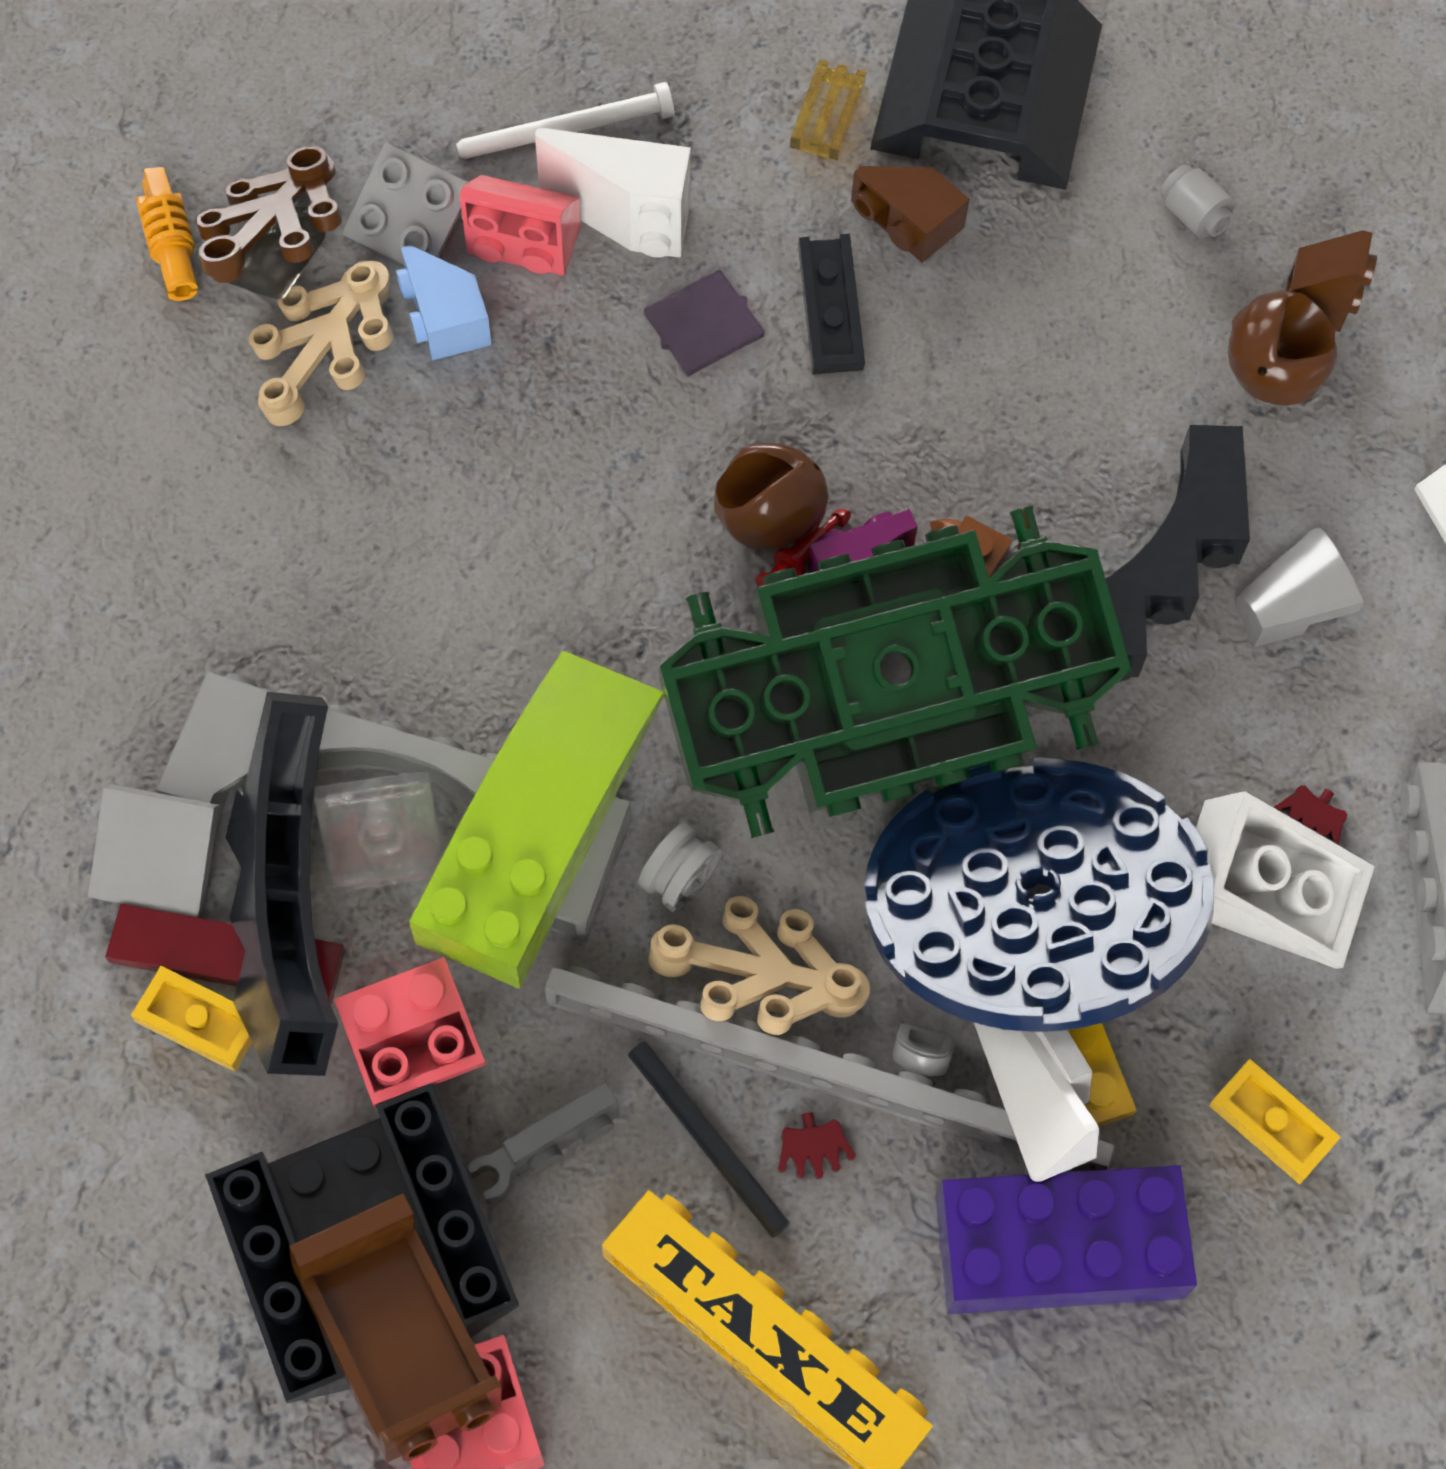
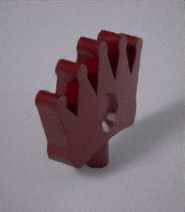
(1315, 812)
(814, 1144)

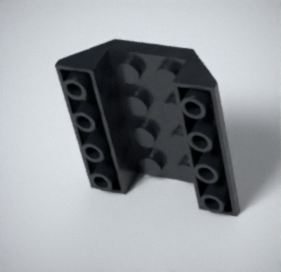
(991, 80)
(310, 1190)

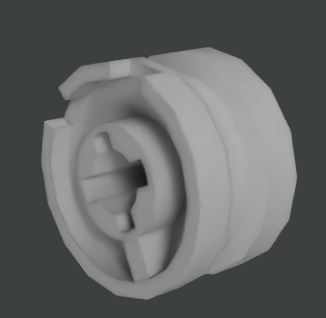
(679, 866)

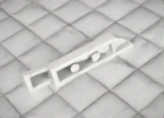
(1044, 1095)

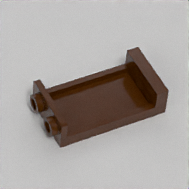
(394, 1330)

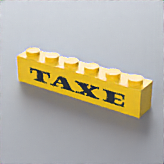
(764, 1337)

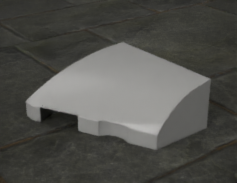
(1298, 591)

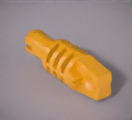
(167, 233)

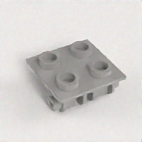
(405, 205)

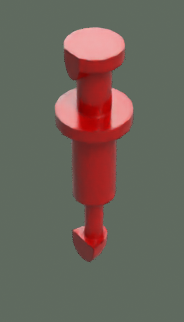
(799, 552)

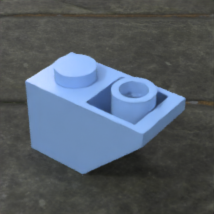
(446, 302)

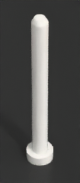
(577, 121)

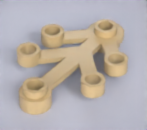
(361, 287)
(828, 985)

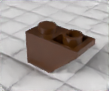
(911, 205)
(1334, 274)

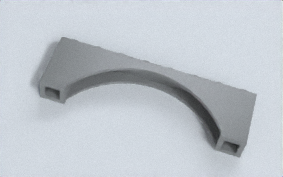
(219, 743)

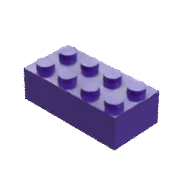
(1065, 1240)

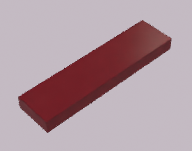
(195, 947)

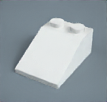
(624, 186)
(1282, 879)

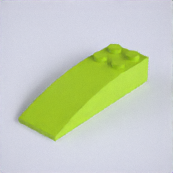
(534, 819)

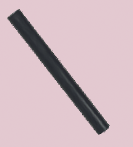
(709, 1139)

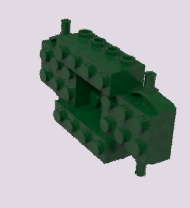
(814, 684)

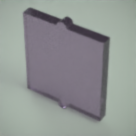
(704, 322)

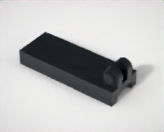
(831, 305)

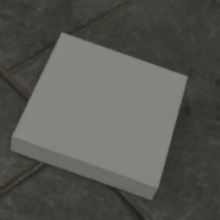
(153, 850)

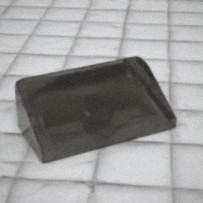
(265, 267)

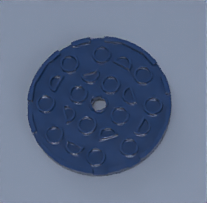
(1105, 940)

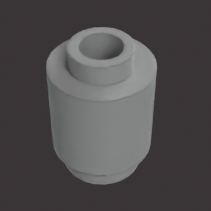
(1198, 201)

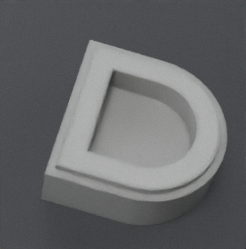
(922, 1050)

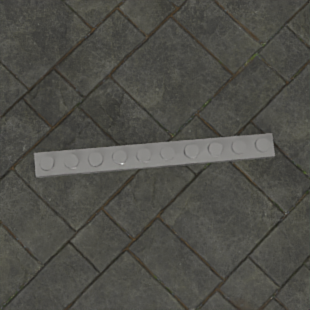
(792, 1060)

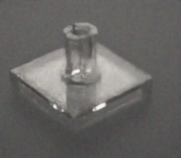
(379, 831)

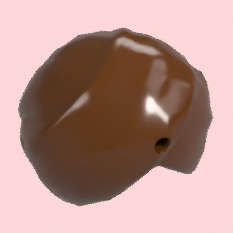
(1282, 348)
(771, 496)

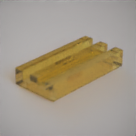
(837, 79)

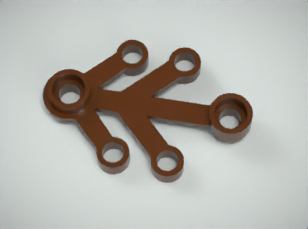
(306, 171)

